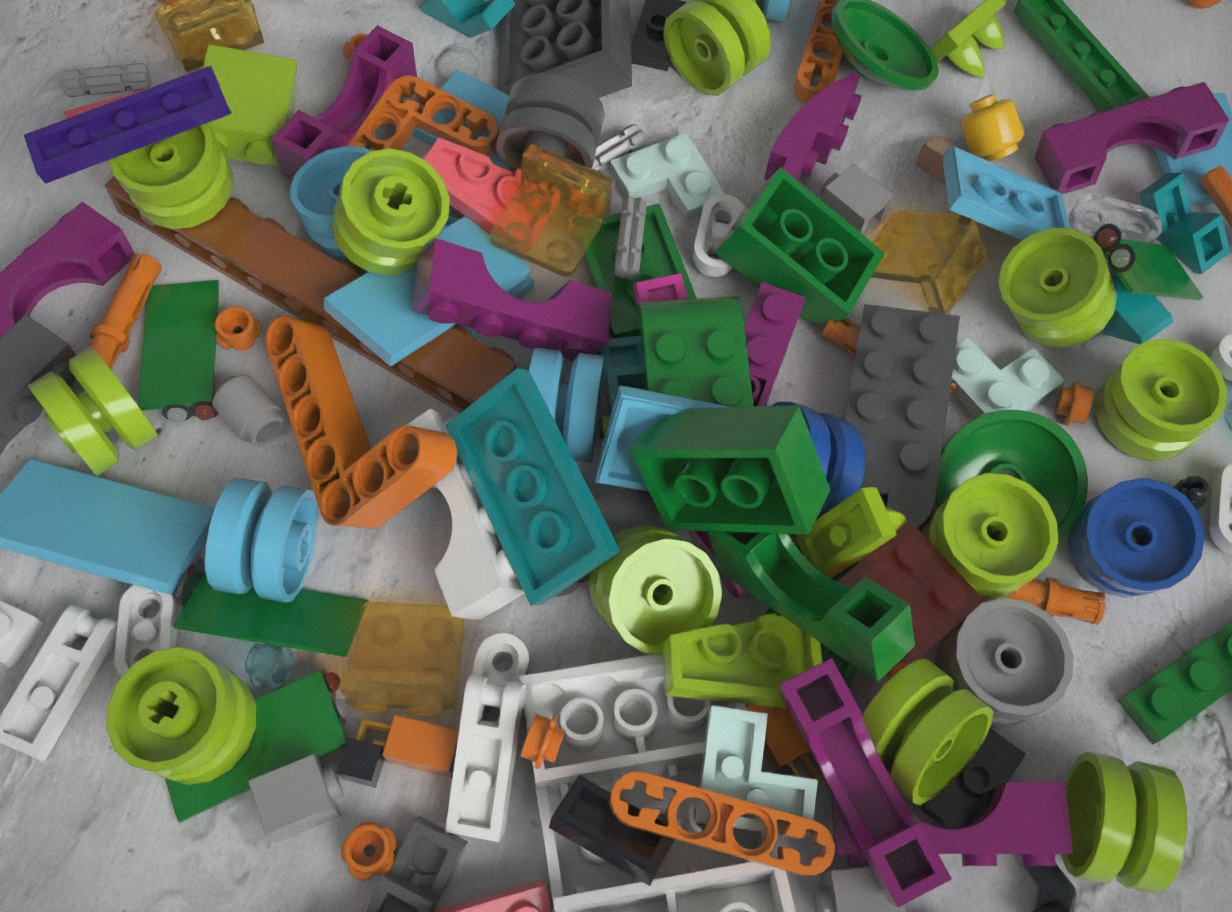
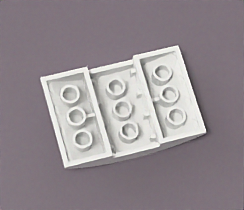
(622, 725)

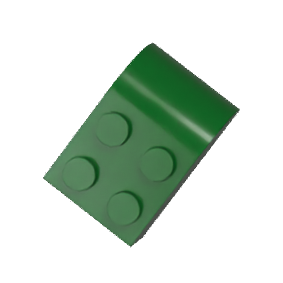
(801, 247)
(696, 350)
(733, 470)

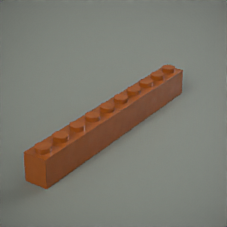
(298, 279)

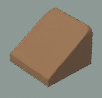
(931, 156)

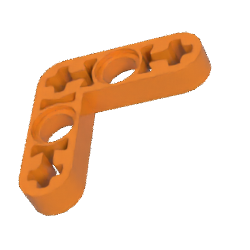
(409, 115)

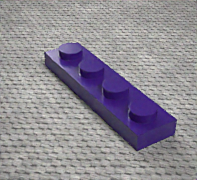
(126, 124)

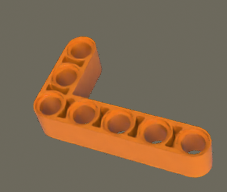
(348, 478)

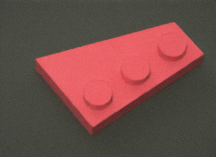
(473, 182)

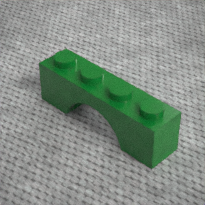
(856, 622)

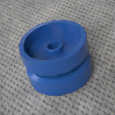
(839, 452)
(1165, 532)

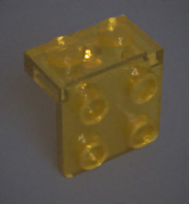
(196, 23)
(553, 211)
(932, 251)
(405, 659)

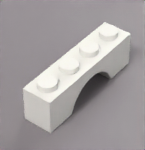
(475, 567)

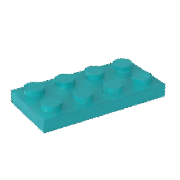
(531, 488)

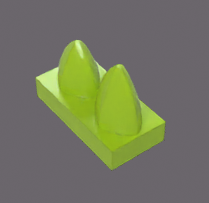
(960, 41)
(850, 531)

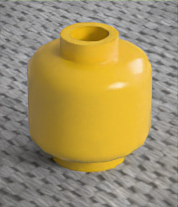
(992, 128)

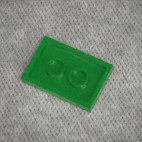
(658, 260)

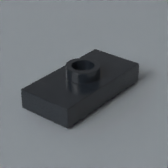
(648, 42)
(973, 789)
(588, 821)

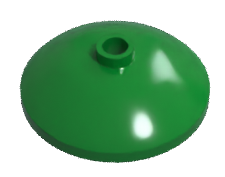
(883, 46)
(1022, 447)

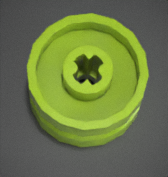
(716, 42)
(177, 178)
(389, 211)
(1058, 287)
(1160, 399)
(91, 413)
(995, 533)
(655, 588)
(181, 716)
(925, 729)
(1125, 822)

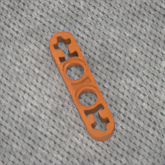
(819, 39)
(719, 829)

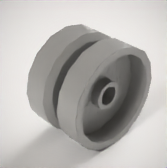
(1008, 659)

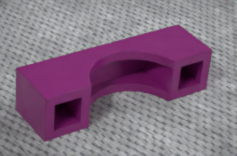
(372, 69)
(1174, 122)
(75, 250)
(458, 289)
(861, 786)
(1019, 820)

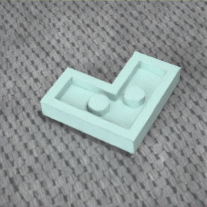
(669, 166)
(1015, 387)
(734, 769)

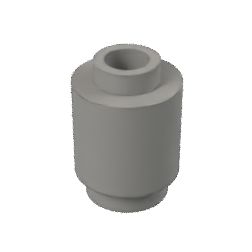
(248, 410)

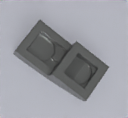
(419, 870)

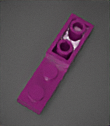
(815, 130)
(768, 337)

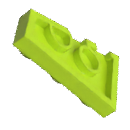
(738, 661)

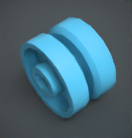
(316, 191)
(571, 404)
(261, 539)

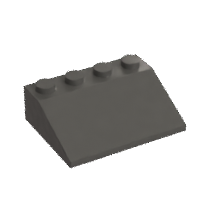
(568, 39)

